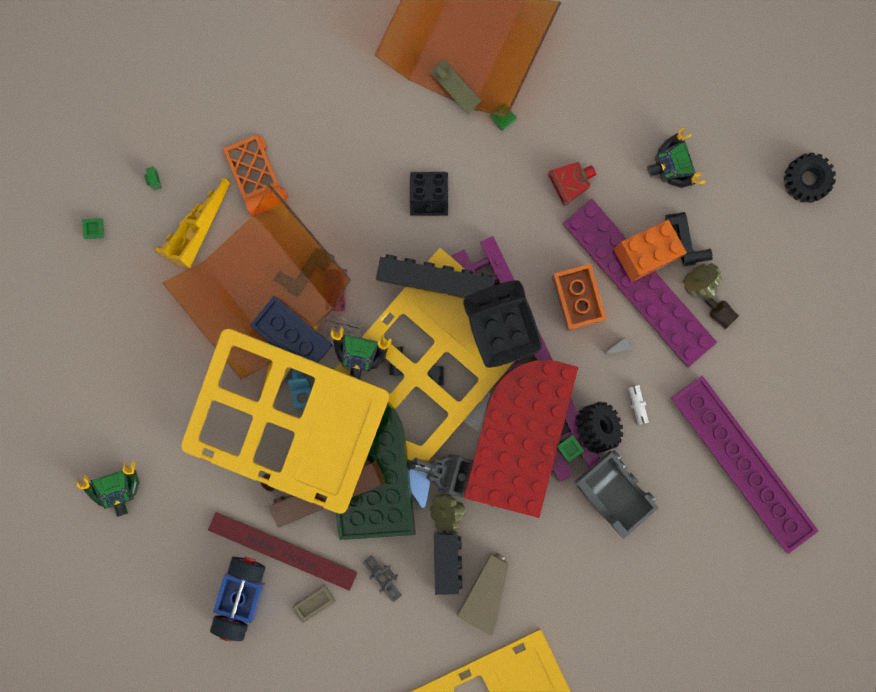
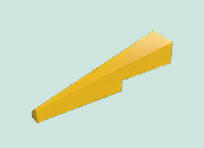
(186, 241)

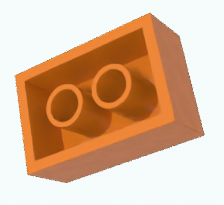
(649, 250)
(579, 297)

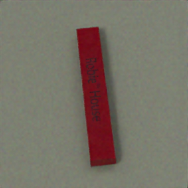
(282, 551)

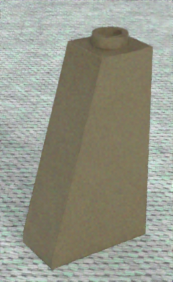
(485, 595)

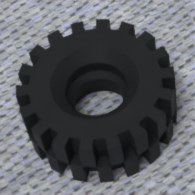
(823, 174)
(599, 427)

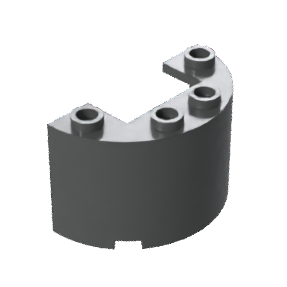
(616, 494)

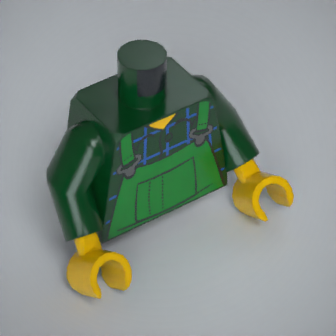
(113, 488)

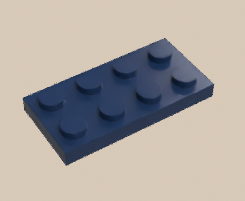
(289, 331)

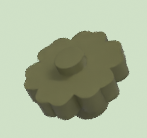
(703, 281)
(446, 512)

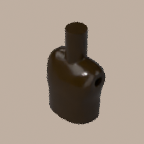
(722, 312)

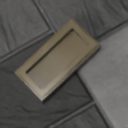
(314, 603)

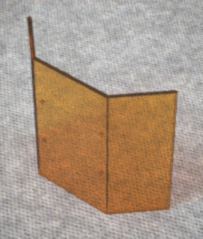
(481, 39)
(261, 260)

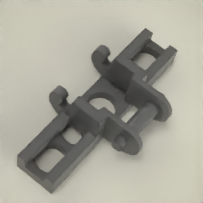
(381, 572)

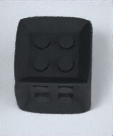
(502, 324)

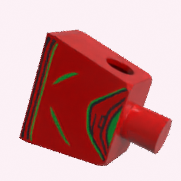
(571, 181)

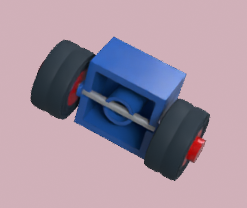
(238, 599)

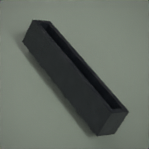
(431, 278)

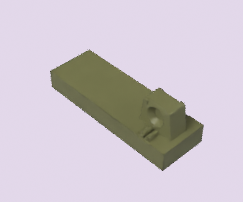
(456, 86)

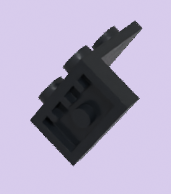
(429, 194)

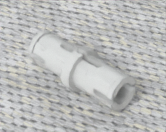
(638, 405)

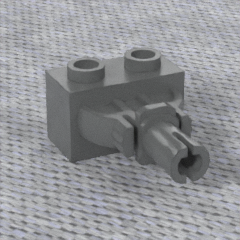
(449, 474)

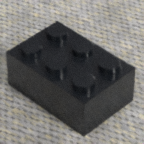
(447, 563)

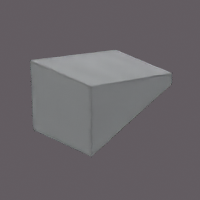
(621, 346)

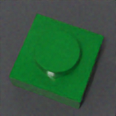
(502, 121)
(152, 178)
(93, 228)
(570, 448)

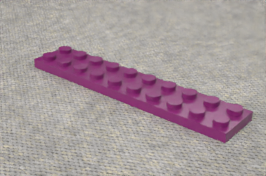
(648, 294)
(744, 464)

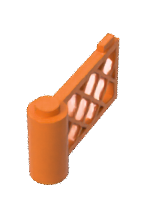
(253, 198)

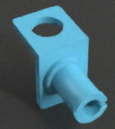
(298, 386)

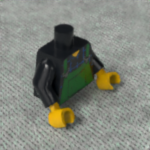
(675, 163)
(358, 352)

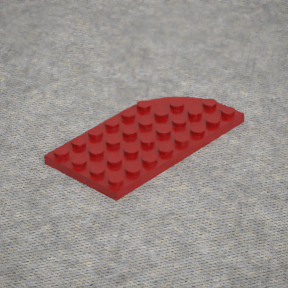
(521, 437)

